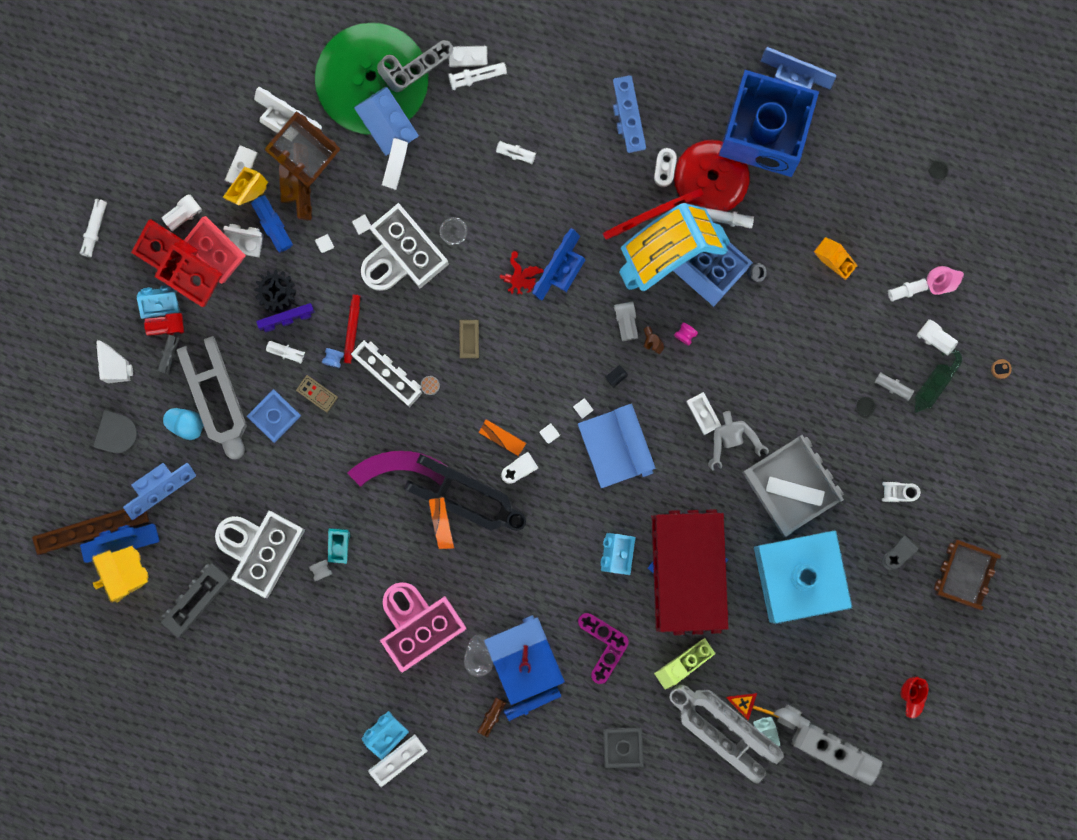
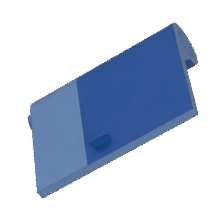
(507, 654)

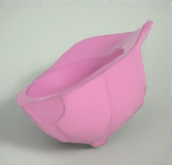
(943, 280)

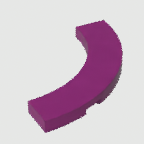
(392, 462)

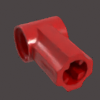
(164, 325)

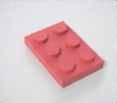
(215, 248)

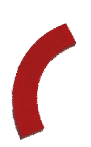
(687, 198)

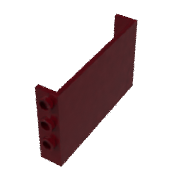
(689, 572)

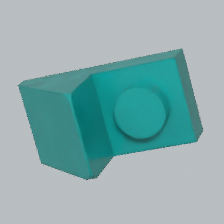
(338, 545)

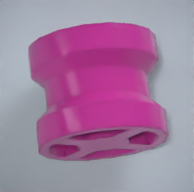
(686, 333)

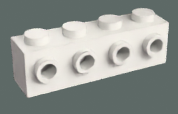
(387, 374)

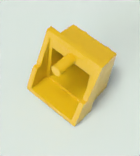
(120, 572)

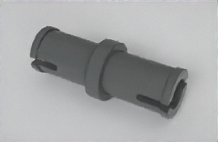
(168, 354)

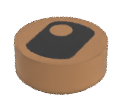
(1001, 369)

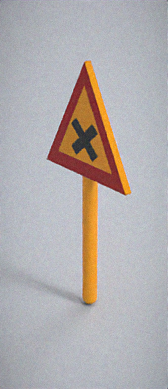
(745, 704)

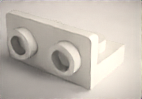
(247, 241)

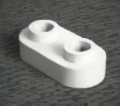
(665, 167)

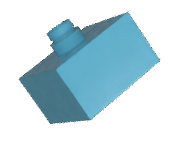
(802, 577)

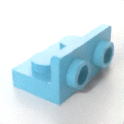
(157, 302)
(617, 553)
(384, 735)

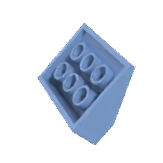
(714, 273)

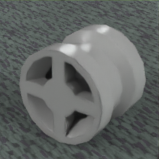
(320, 570)

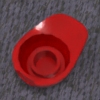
(916, 700)

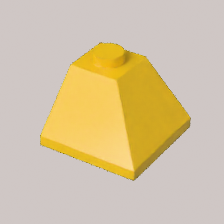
(246, 187)

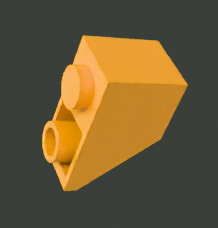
(835, 257)

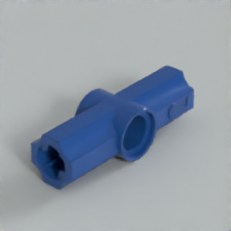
(271, 223)

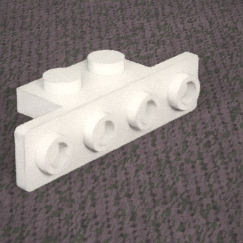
(278, 111)

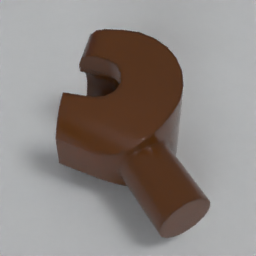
(653, 340)

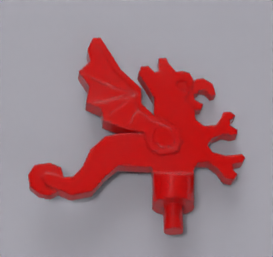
(517, 279)

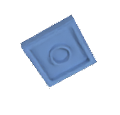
(273, 416)

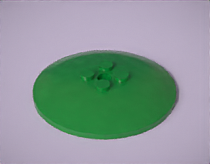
(348, 59)

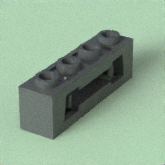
(175, 624)

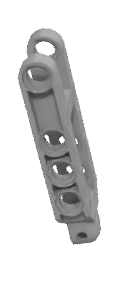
(229, 439)
(719, 742)

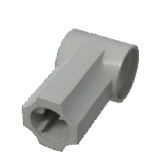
(626, 318)

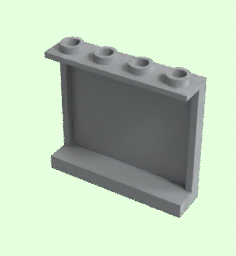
(796, 465)

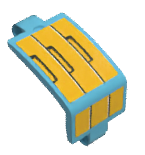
(670, 243)

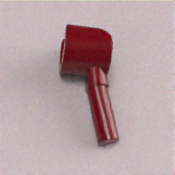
(525, 659)

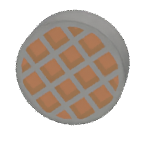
(430, 385)

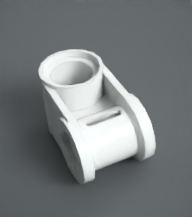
(521, 466)
(897, 492)

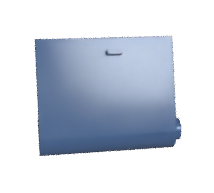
(616, 446)

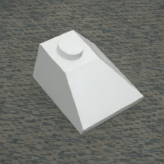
(112, 365)

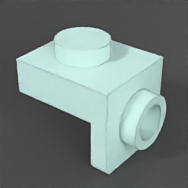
(768, 728)

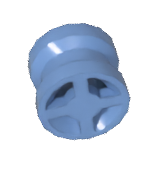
(332, 358)

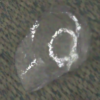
(477, 657)

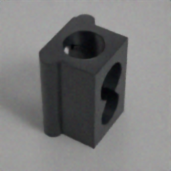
(616, 376)

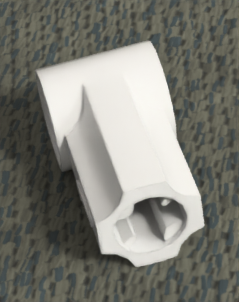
(184, 211)
(933, 334)

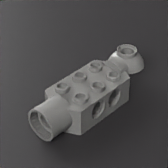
(850, 761)

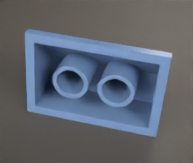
(385, 120)

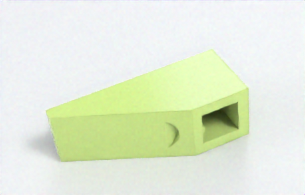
(684, 664)

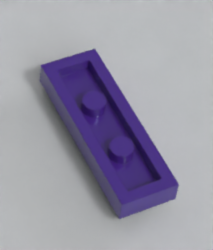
(286, 318)

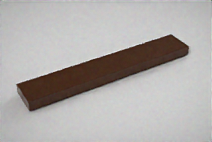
(85, 530)

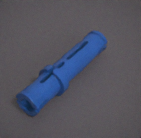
(532, 703)

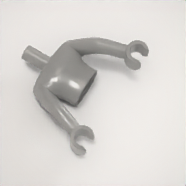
(731, 436)

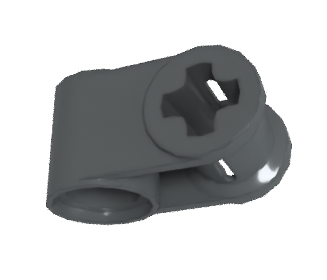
(901, 551)

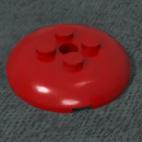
(718, 194)

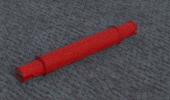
(351, 328)

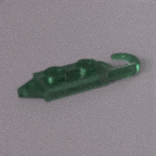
(936, 383)

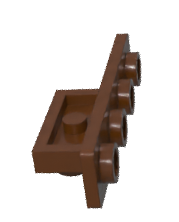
(295, 191)

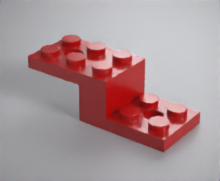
(176, 263)

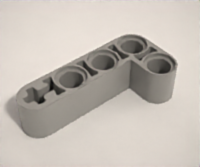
(418, 64)

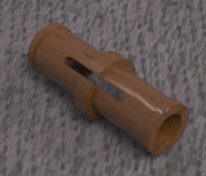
(491, 717)

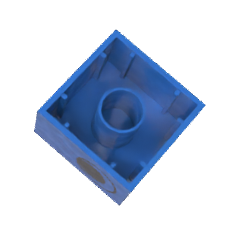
(768, 123)

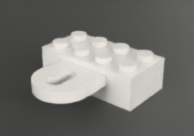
(404, 250)
(262, 551)

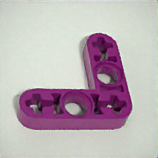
(611, 647)

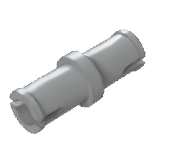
(894, 386)

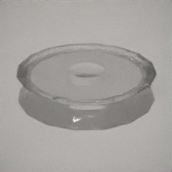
(456, 223)

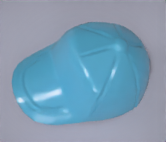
(183, 423)

